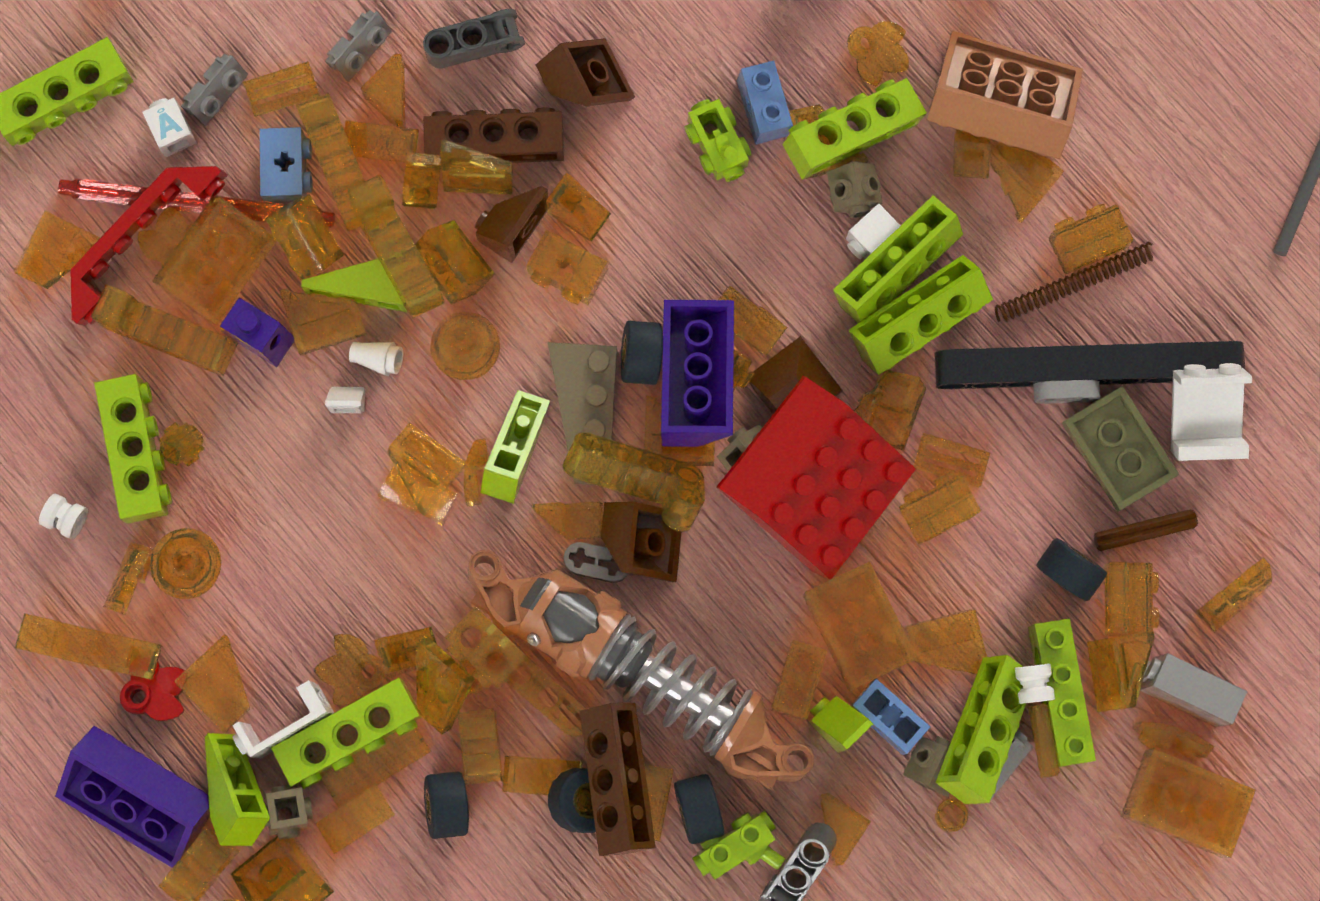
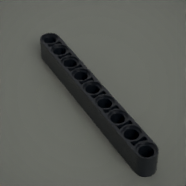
(1102, 363)

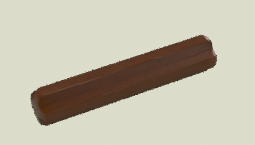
(1145, 530)

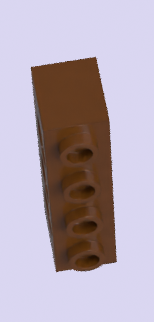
(545, 147)
(617, 779)

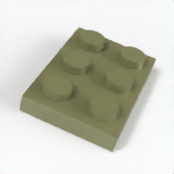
(1120, 448)

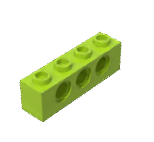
(66, 74)
(812, 155)
(899, 260)
(921, 314)
(112, 398)
(1054, 645)
(983, 732)
(293, 752)

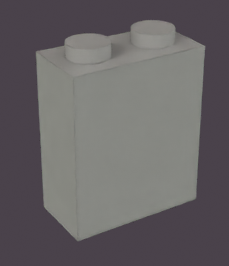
(1192, 690)

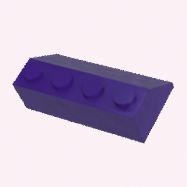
(697, 372)
(133, 796)

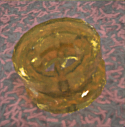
(962, 817)

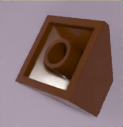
(584, 73)
(512, 222)
(784, 370)
(641, 540)

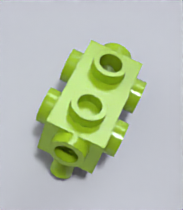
(722, 150)
(746, 841)

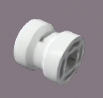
(63, 516)
(1034, 683)

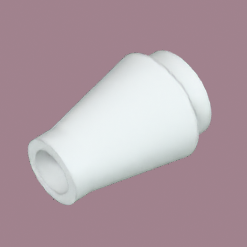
(378, 356)

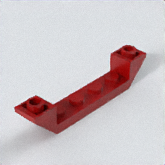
(202, 181)

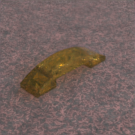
(88, 646)

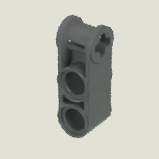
(488, 27)
(787, 883)

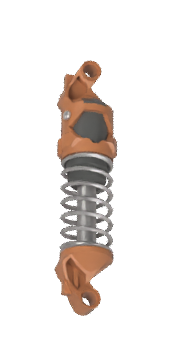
(598, 639)

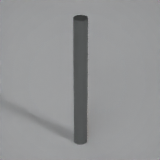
(1299, 204)

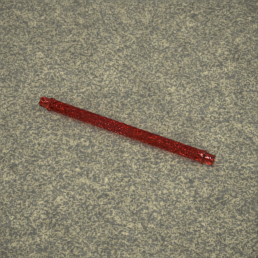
(184, 202)

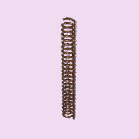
(1080, 284)

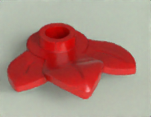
(159, 694)

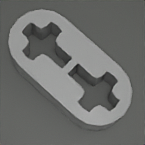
(1066, 391)
(589, 570)

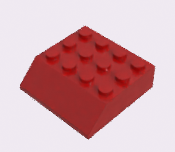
(816, 477)

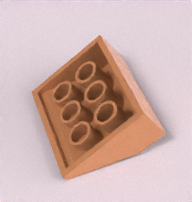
(1006, 95)

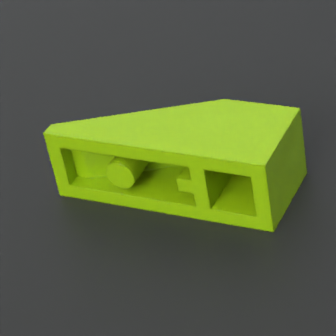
(362, 282)
(514, 447)
(838, 723)
(233, 793)

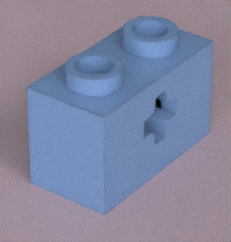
(764, 102)
(276, 148)
(890, 717)

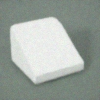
(346, 400)

